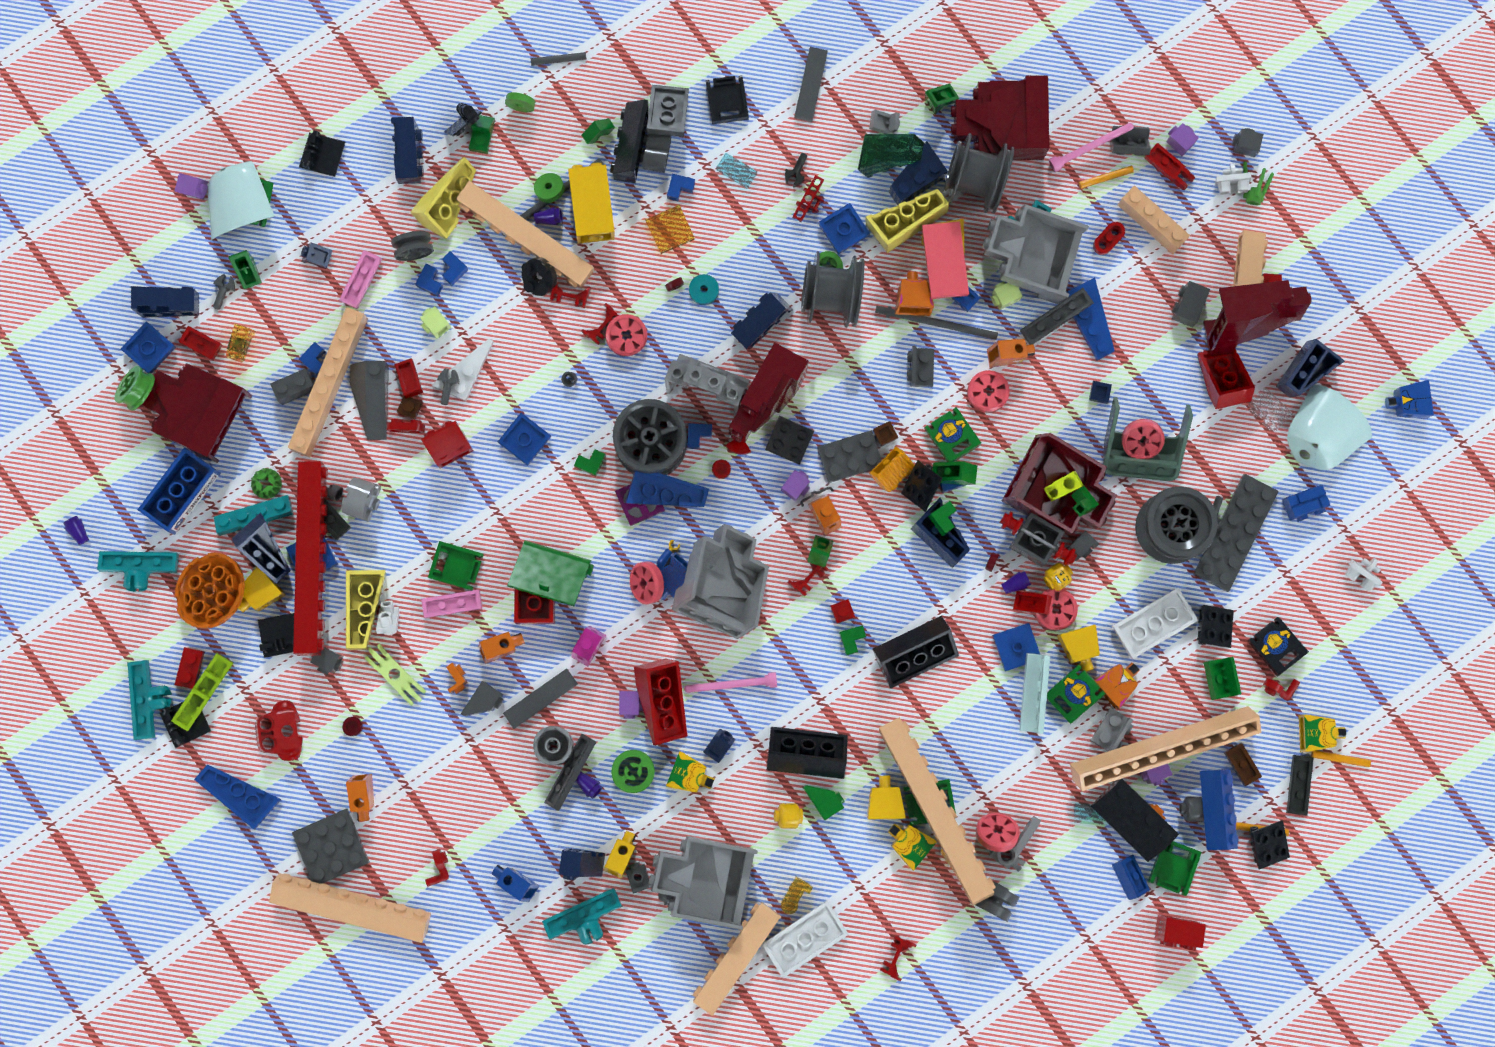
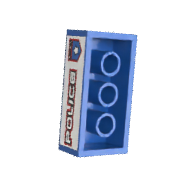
(179, 491)

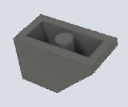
(483, 700)

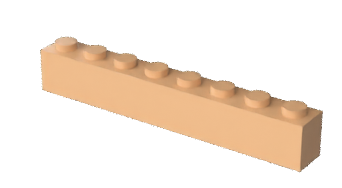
(524, 234)
(328, 382)
(349, 907)

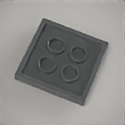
(330, 847)

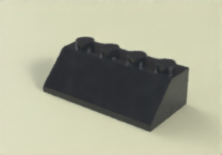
(630, 142)
(916, 651)
(807, 752)
(1134, 820)

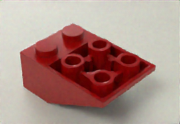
(447, 444)

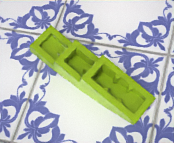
(202, 691)

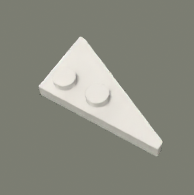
(467, 371)

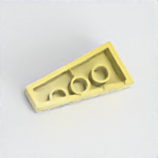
(903, 221)
(362, 601)

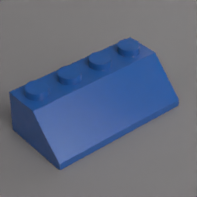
(1219, 809)

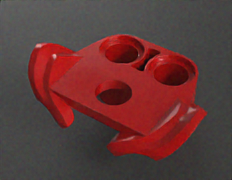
(288, 747)

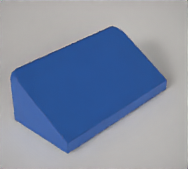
(1131, 877)

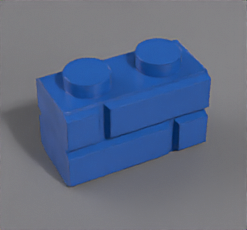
(1306, 502)

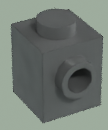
(1247, 142)
(328, 661)

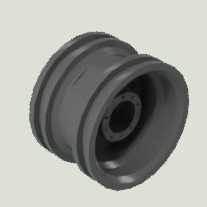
(656, 412)

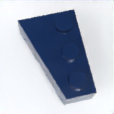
(407, 150)
(918, 176)
(164, 301)
(760, 319)
(1308, 368)
(949, 547)
(261, 549)
(581, 863)

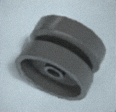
(994, 903)

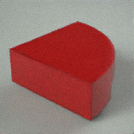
(738, 448)

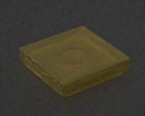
(670, 229)

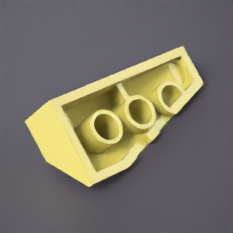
(439, 206)

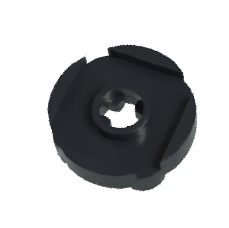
(530, 280)

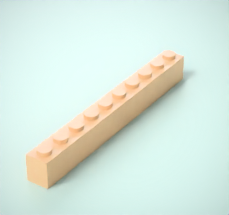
(1165, 748)
(937, 813)

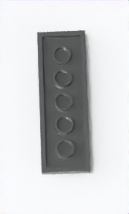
(1237, 533)

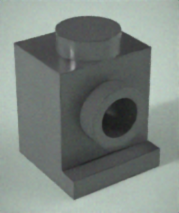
(1083, 545)
(638, 886)

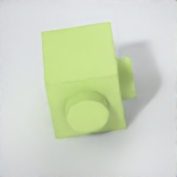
(1005, 295)
(434, 322)

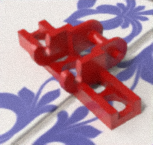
(805, 208)

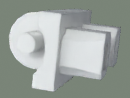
(1233, 177)
(1356, 569)
(387, 618)

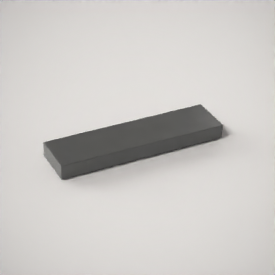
(810, 84)
(1056, 316)
(540, 698)
(570, 772)

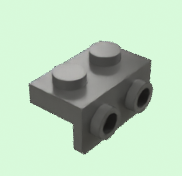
(1132, 142)

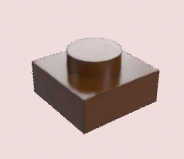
(409, 407)
(885, 433)

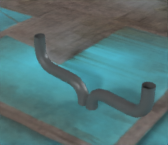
(815, 492)

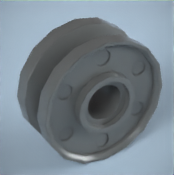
(412, 245)

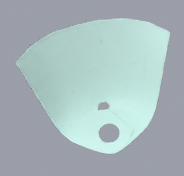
(236, 198)
(1332, 424)

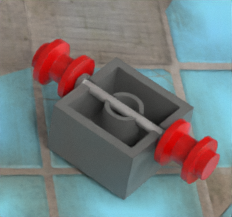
(1037, 539)

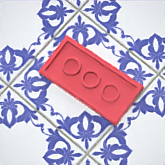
(945, 260)

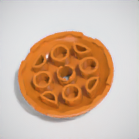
(195, 587)

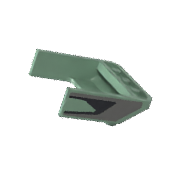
(1163, 466)

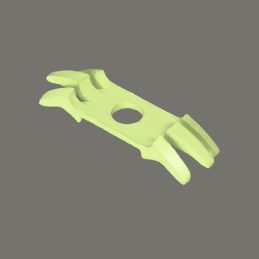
(403, 682)

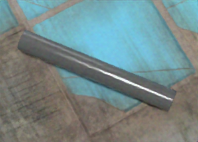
(558, 58)

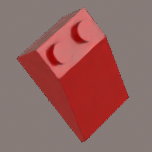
(1226, 379)

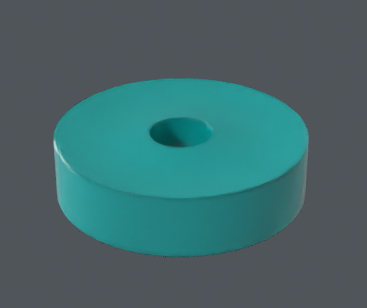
(707, 297)

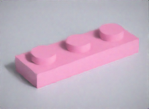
(360, 279)
(451, 603)

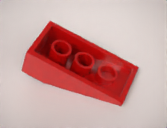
(662, 699)

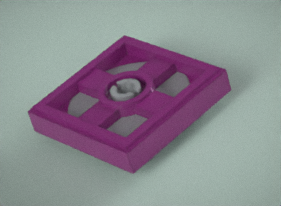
(636, 512)

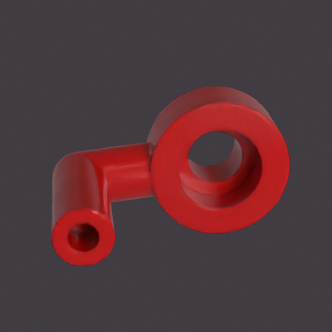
(1272, 688)
(440, 859)

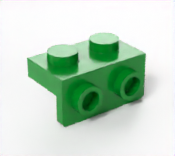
(1222, 678)

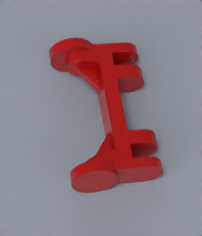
(580, 296)
(610, 313)
(798, 585)
(904, 944)

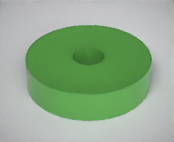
(520, 102)
(549, 180)

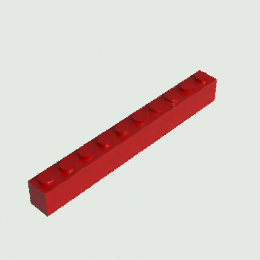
(309, 558)

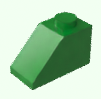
(956, 472)
(825, 801)

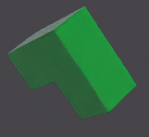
(597, 129)
(590, 466)
(1084, 501)
(941, 520)
(849, 637)

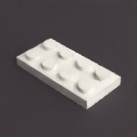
(1155, 623)
(805, 939)

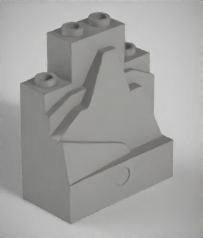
(1035, 250)
(726, 385)
(723, 583)
(705, 881)

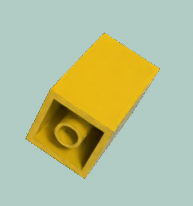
(591, 203)

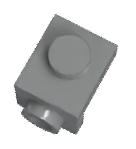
(884, 122)

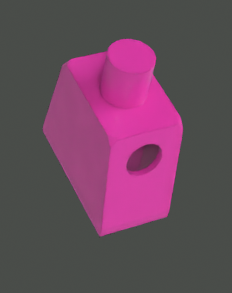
(588, 645)

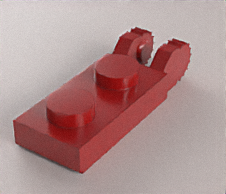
(1169, 166)

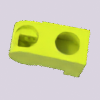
(1063, 486)

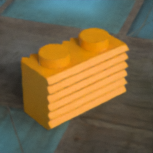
(892, 470)

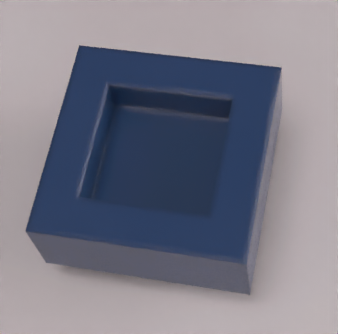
(1100, 392)

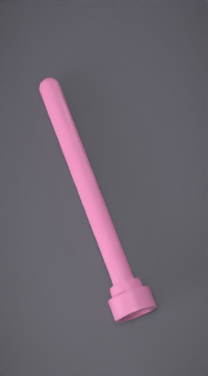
(1058, 162)
(768, 680)

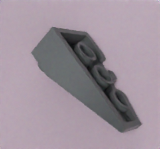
(370, 390)

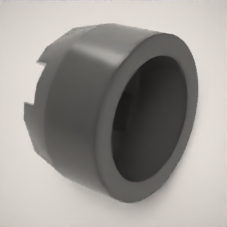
(567, 382)
(335, 492)

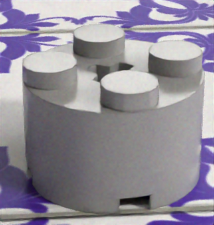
(361, 499)
(542, 747)

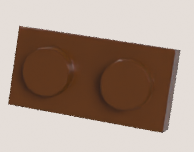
(1242, 764)

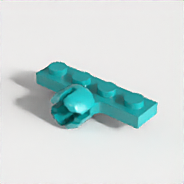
(239, 518)
(137, 566)
(145, 699)
(583, 917)

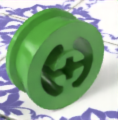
(134, 388)
(620, 780)

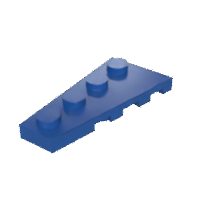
(1093, 322)
(665, 490)
(240, 797)

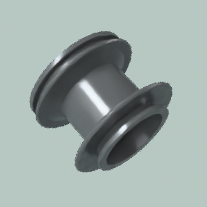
(979, 173)
(833, 289)
(1197, 513)

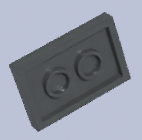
(667, 110)
(849, 456)

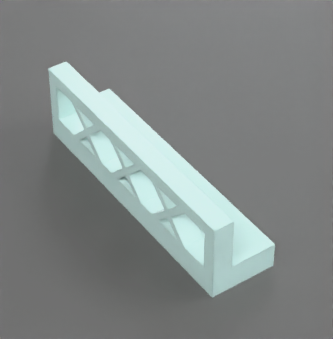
(1034, 693)

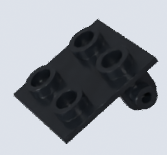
(468, 116)
(322, 154)
(789, 440)
(921, 485)
(1215, 626)
(277, 635)
(179, 735)
(1269, 844)

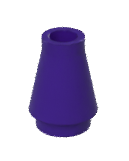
(550, 216)
(76, 529)
(1017, 582)
(588, 785)

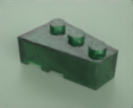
(887, 151)

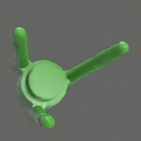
(1256, 194)

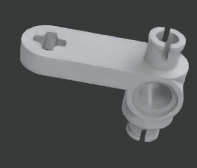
(1024, 837)

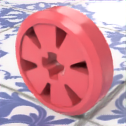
(637, 332)
(996, 399)
(1133, 434)
(652, 590)
(1068, 610)
(1000, 823)

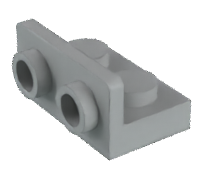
(1112, 730)

